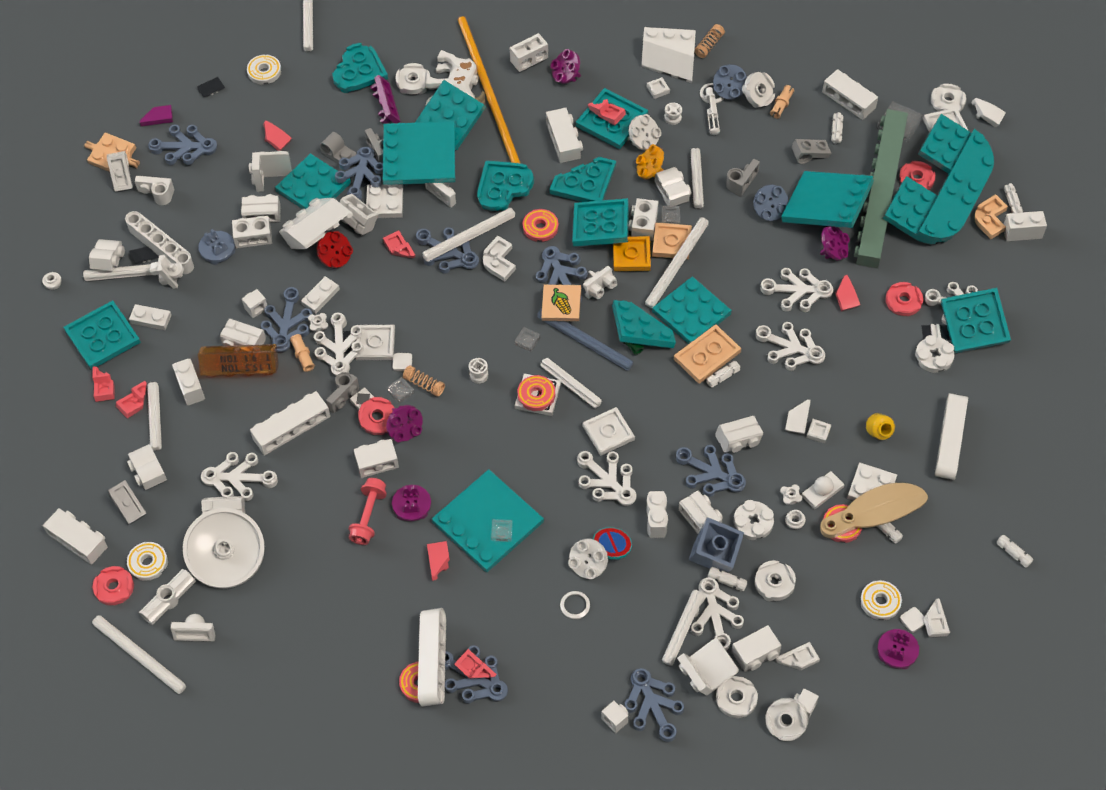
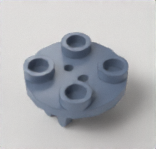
(722, 79)
(763, 206)
(220, 252)

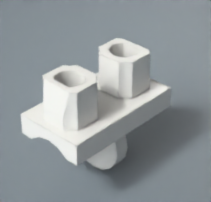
(167, 271)
(597, 281)

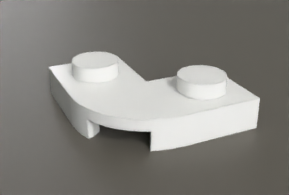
(494, 259)

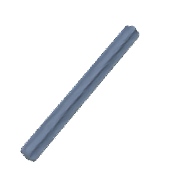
(590, 342)

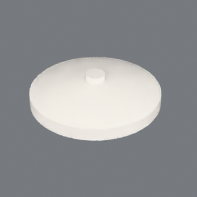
(223, 548)

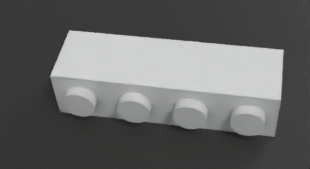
(290, 423)

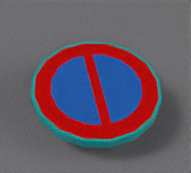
(615, 542)

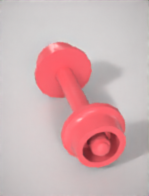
(361, 533)

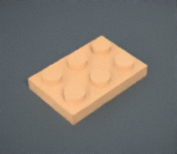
(707, 354)

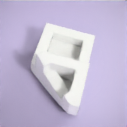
(988, 112)
(798, 418)

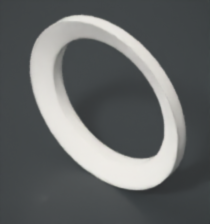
(703, 97)
(575, 616)

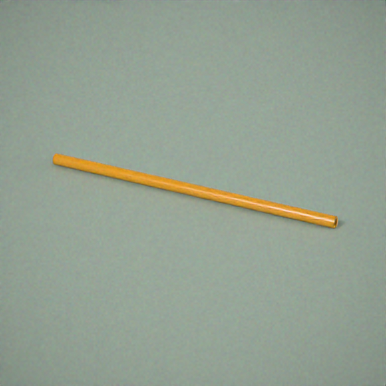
(488, 90)

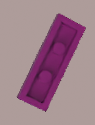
(383, 92)

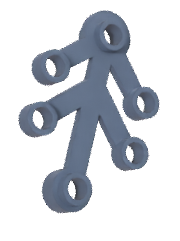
(204, 145)
(364, 155)
(463, 258)
(559, 270)
(286, 323)
(712, 472)
(485, 683)
(653, 701)

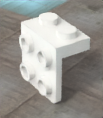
(268, 165)
(708, 667)

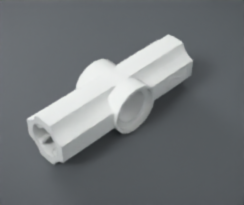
(159, 605)

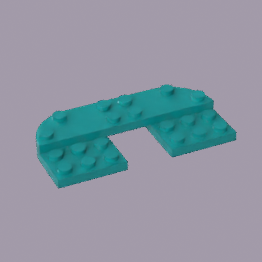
(968, 163)

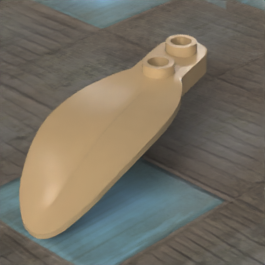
(876, 508)

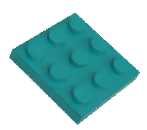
(453, 105)
(612, 134)
(310, 181)
(600, 222)
(691, 310)
(975, 320)
(102, 334)

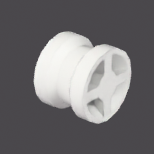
(673, 113)

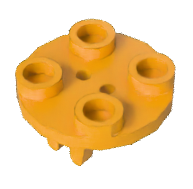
(650, 162)

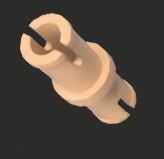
(782, 101)
(302, 352)

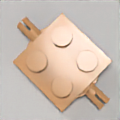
(107, 145)

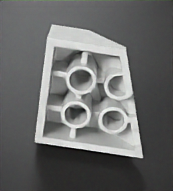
(669, 51)
(313, 222)

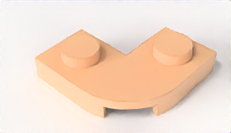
(987, 214)

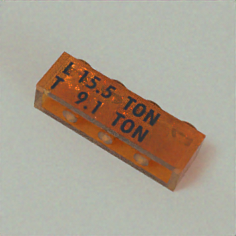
(238, 360)

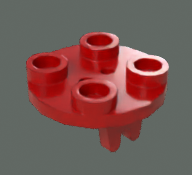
(328, 255)

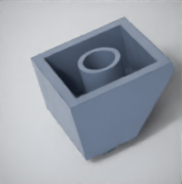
(716, 546)

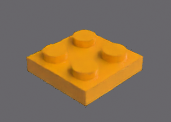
(632, 254)

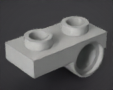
(807, 149)
(343, 392)

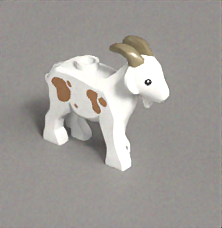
(462, 74)

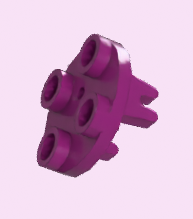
(566, 67)
(834, 243)
(402, 416)
(411, 511)
(894, 656)

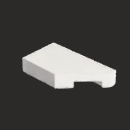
(935, 621)
(799, 657)

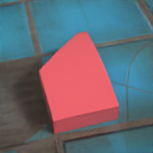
(608, 111)
(276, 136)
(397, 245)
(846, 295)
(103, 385)
(133, 402)
(438, 558)
(473, 666)

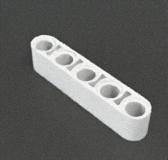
(158, 240)
(951, 436)
(432, 657)

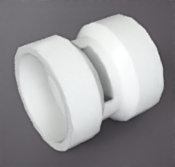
(478, 370)

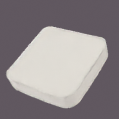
(401, 361)
(912, 619)

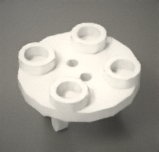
(643, 126)
(580, 554)

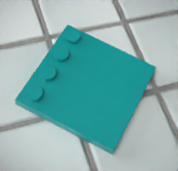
(419, 153)
(827, 199)
(470, 516)

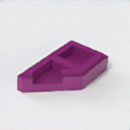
(158, 115)

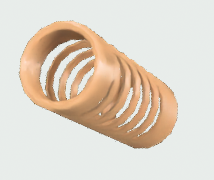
(704, 48)
(438, 387)

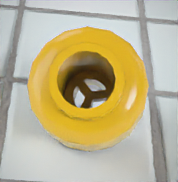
(880, 426)

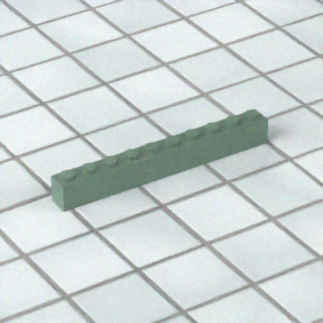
(881, 192)

